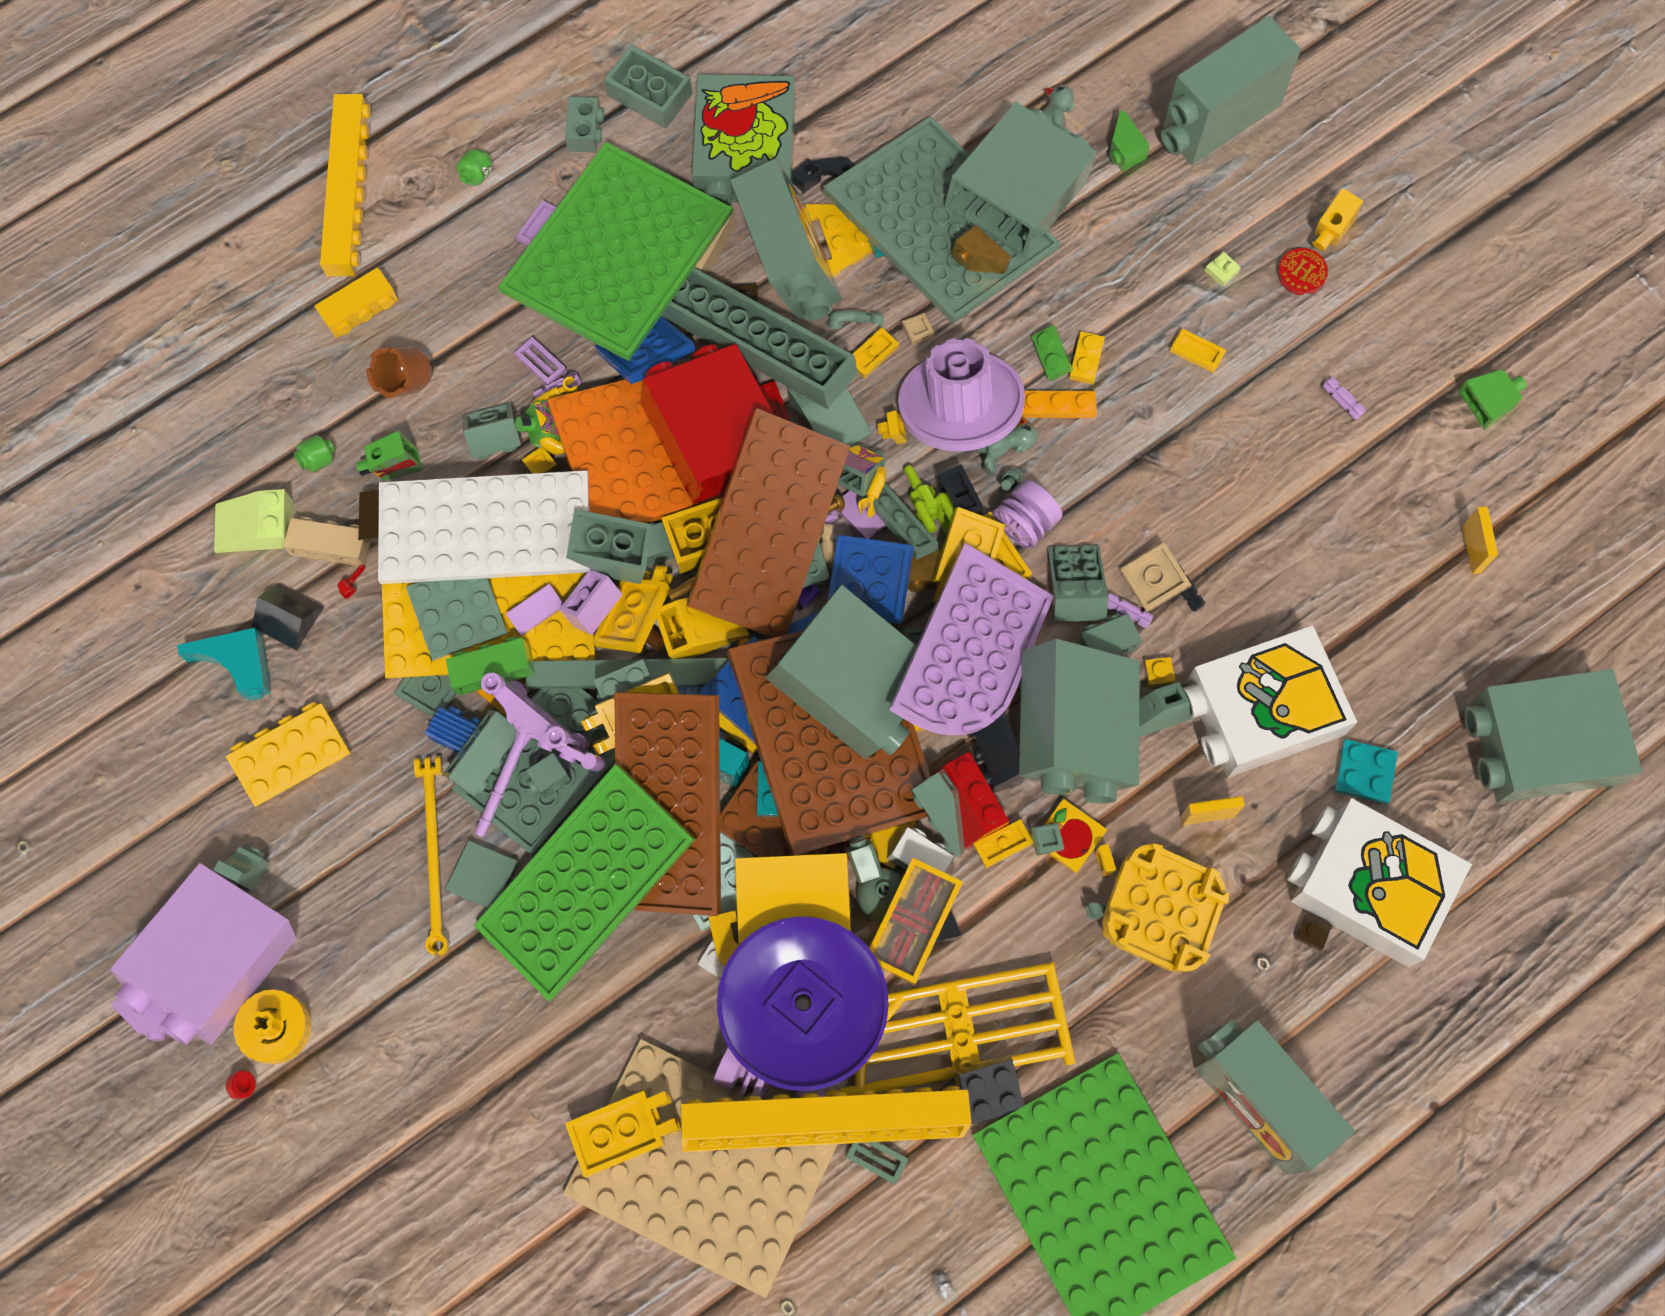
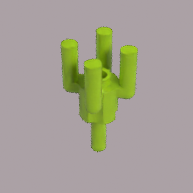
(929, 504)

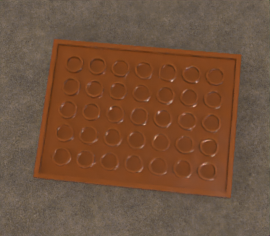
(815, 779)

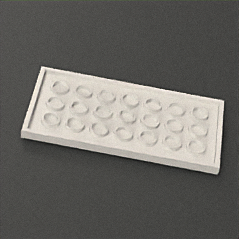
(478, 526)

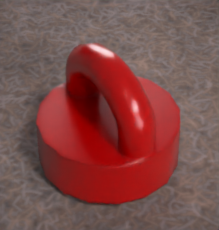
(240, 1084)

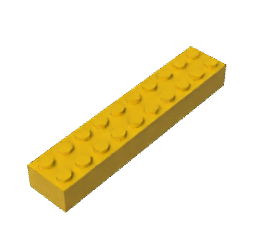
(824, 1119)

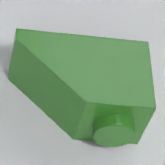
(1127, 144)

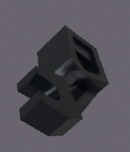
(819, 168)

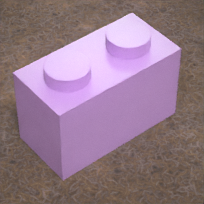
(590, 602)

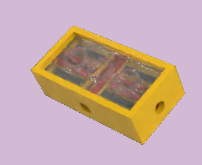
(914, 920)

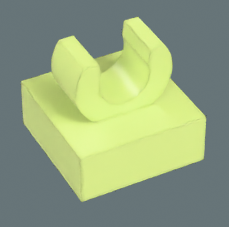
(1222, 269)

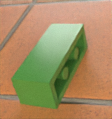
(507, 659)

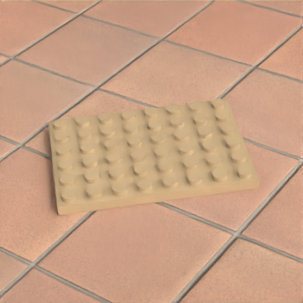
(713, 1207)

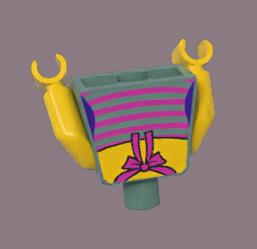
(864, 475)

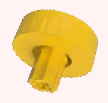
(276, 1008)

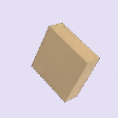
(918, 328)

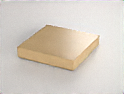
(1155, 577)

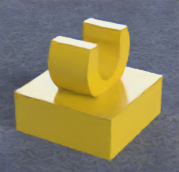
(893, 428)

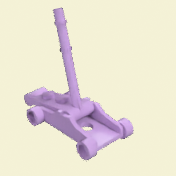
(530, 723)

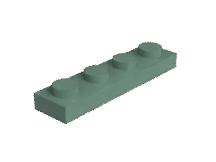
(903, 523)

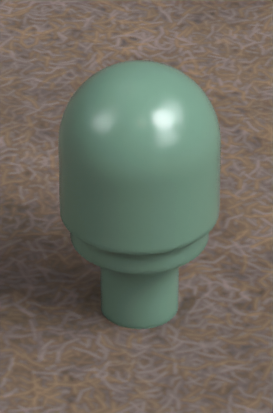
(1011, 479)

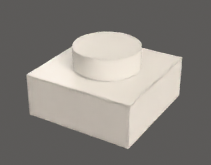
(710, 961)

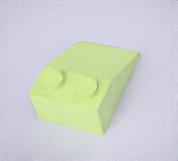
(253, 521)

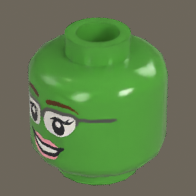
(474, 167)

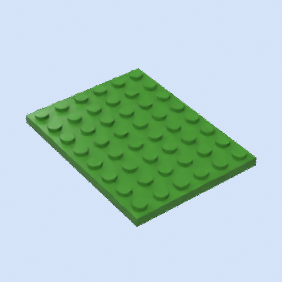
(616, 251)
(1103, 1195)

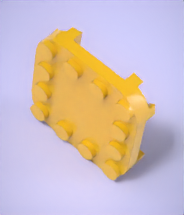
(1164, 908)

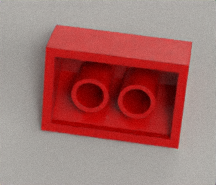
(978, 805)

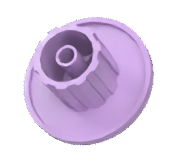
(961, 398)

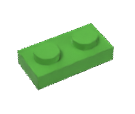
(1052, 353)

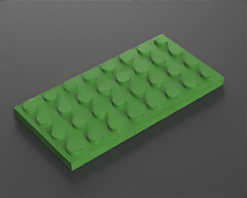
(584, 882)

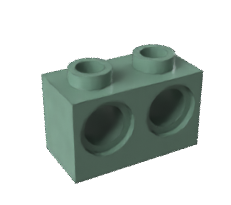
(581, 124)

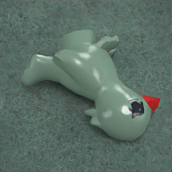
(1060, 101)
(1020, 438)

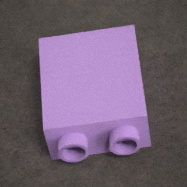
(202, 956)

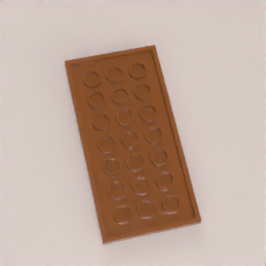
(768, 525)
(675, 755)

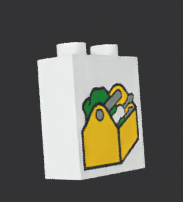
(1268, 702)
(1378, 881)

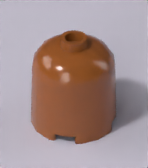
(398, 371)

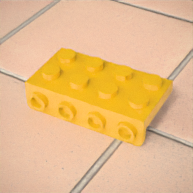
(287, 753)

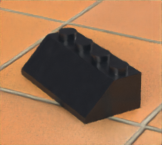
(998, 754)

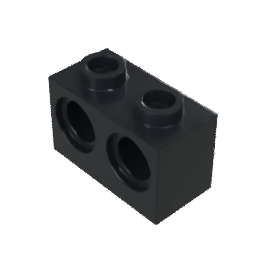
(960, 490)

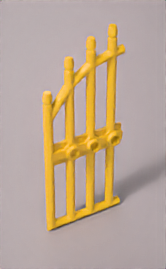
(959, 1029)

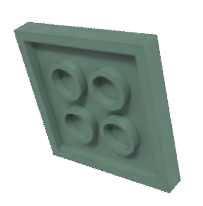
(456, 614)

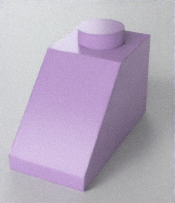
(146, 1024)

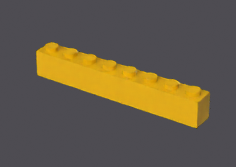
(344, 185)

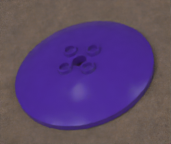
(795, 1045)

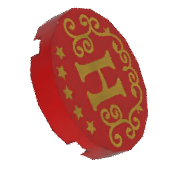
(1302, 271)

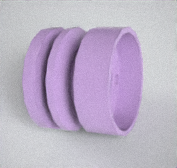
(1028, 514)
(732, 1072)

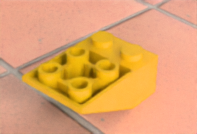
(694, 633)

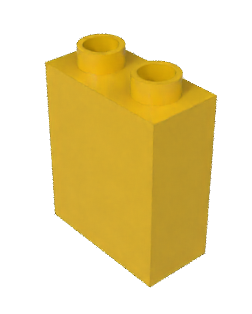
(789, 888)

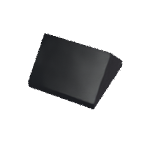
(285, 615)

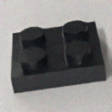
(991, 1088)

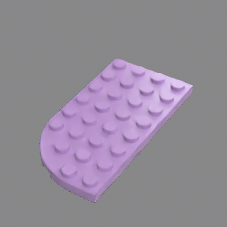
(971, 647)

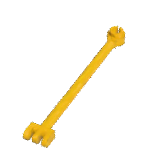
(428, 773)

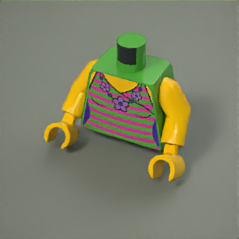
(538, 420)

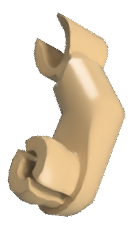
(827, 545)

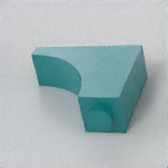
(240, 654)

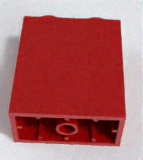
(702, 415)

